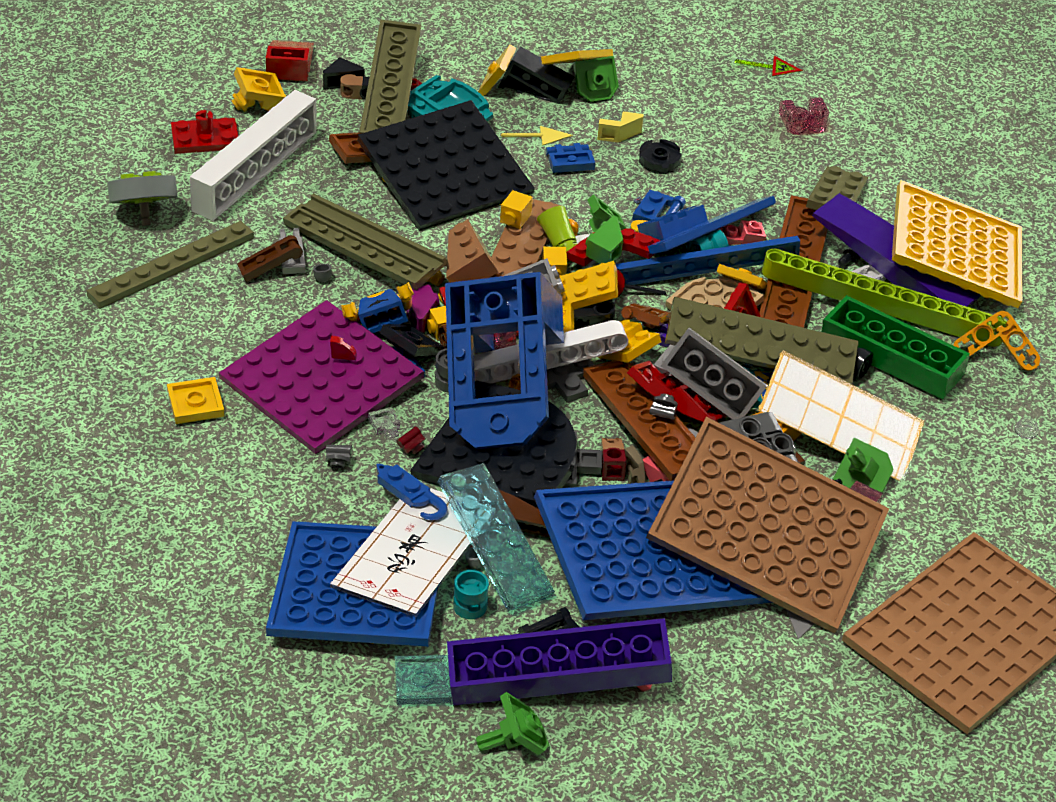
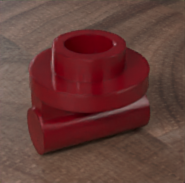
(412, 441)

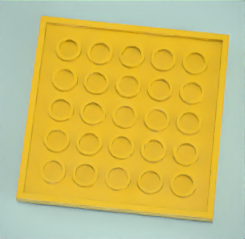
(958, 244)

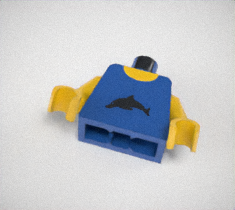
(381, 308)

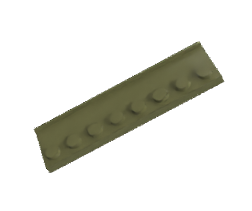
(365, 241)

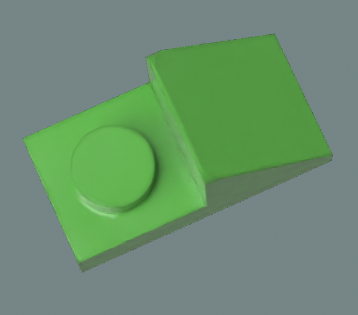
(602, 212)

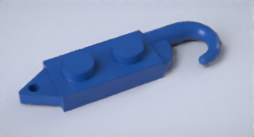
(410, 490)

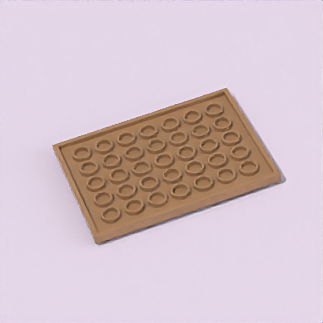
(769, 524)

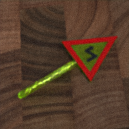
(779, 66)

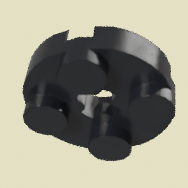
(651, 157)

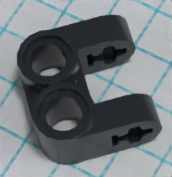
(595, 314)

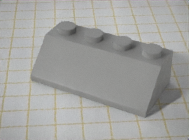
(713, 375)

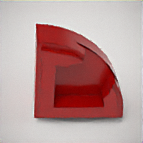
(341, 350)

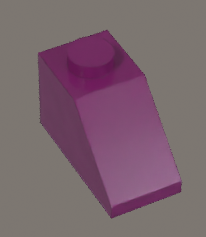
(422, 301)

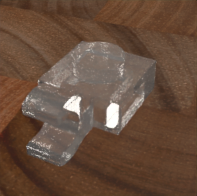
(385, 423)

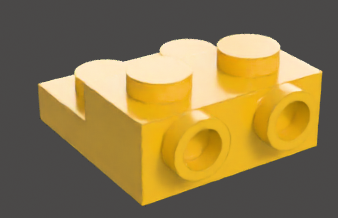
(260, 86)
(638, 342)

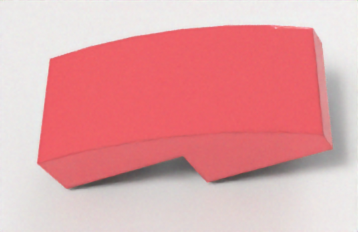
(745, 233)

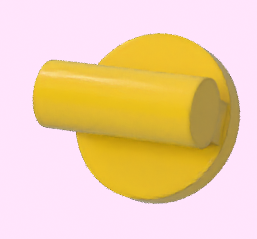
(241, 102)

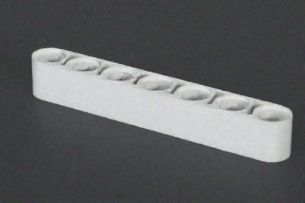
(577, 346)

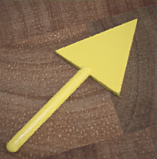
(547, 135)

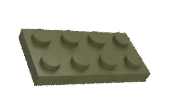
(836, 181)

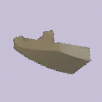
(634, 466)

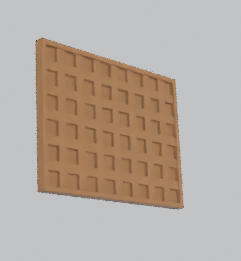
(963, 632)

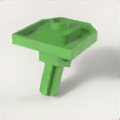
(596, 78)
(865, 465)
(519, 728)

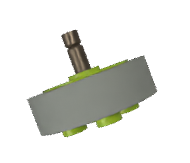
(142, 190)

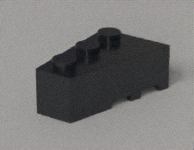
(530, 76)

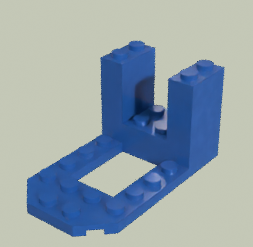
(473, 316)

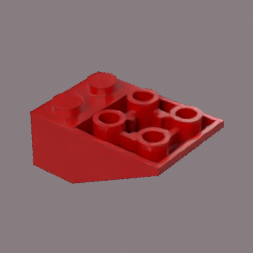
(289, 59)

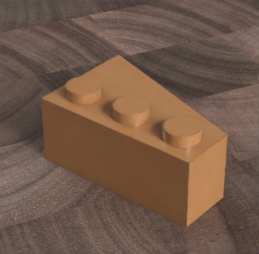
(467, 255)

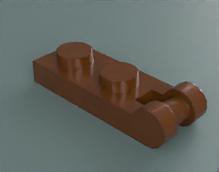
(270, 257)

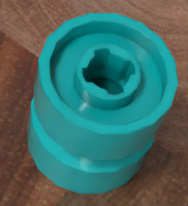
(711, 240)
(470, 594)

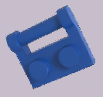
(655, 203)

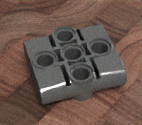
(764, 430)

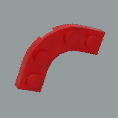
(632, 242)

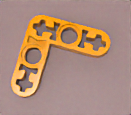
(1004, 334)

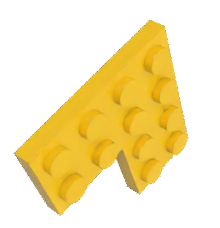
(587, 288)

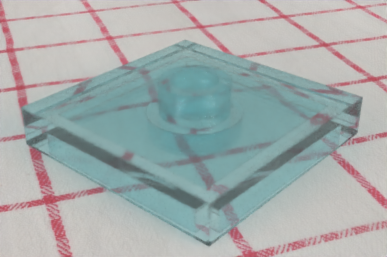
(422, 679)

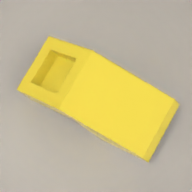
(621, 130)

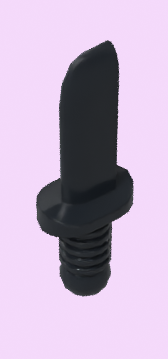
(848, 255)

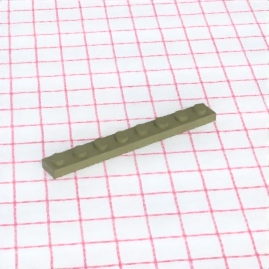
(169, 264)

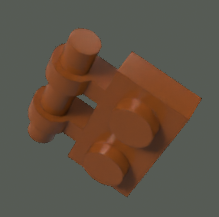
(649, 315)

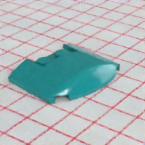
(442, 94)

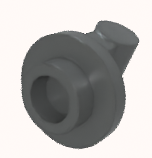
(664, 406)
(338, 455)

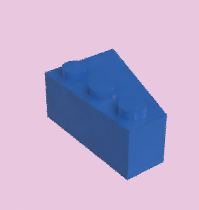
(674, 222)

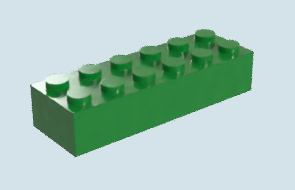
(899, 347)

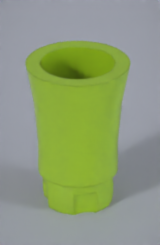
(557, 227)

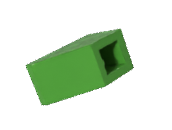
(606, 242)

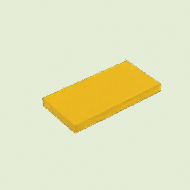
(571, 57)

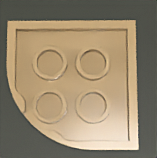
(711, 291)

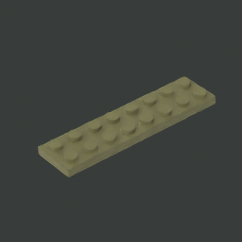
(390, 75)
(761, 339)

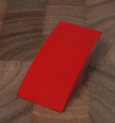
(688, 400)

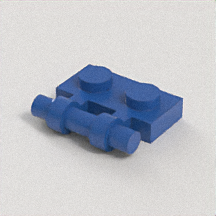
(570, 158)

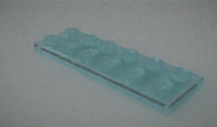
(496, 537)

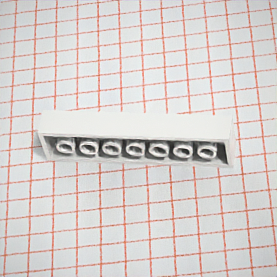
(252, 155)

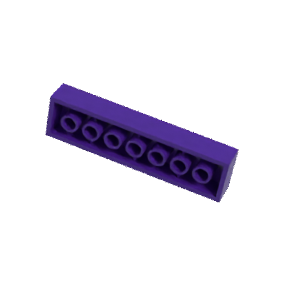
(559, 661)

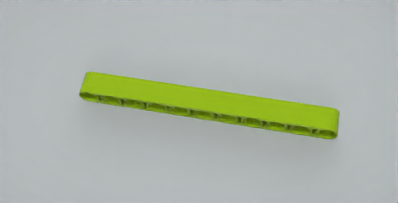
(883, 296)

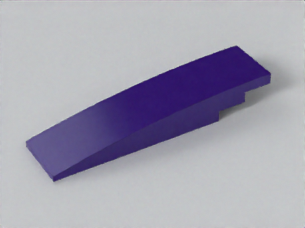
(873, 241)

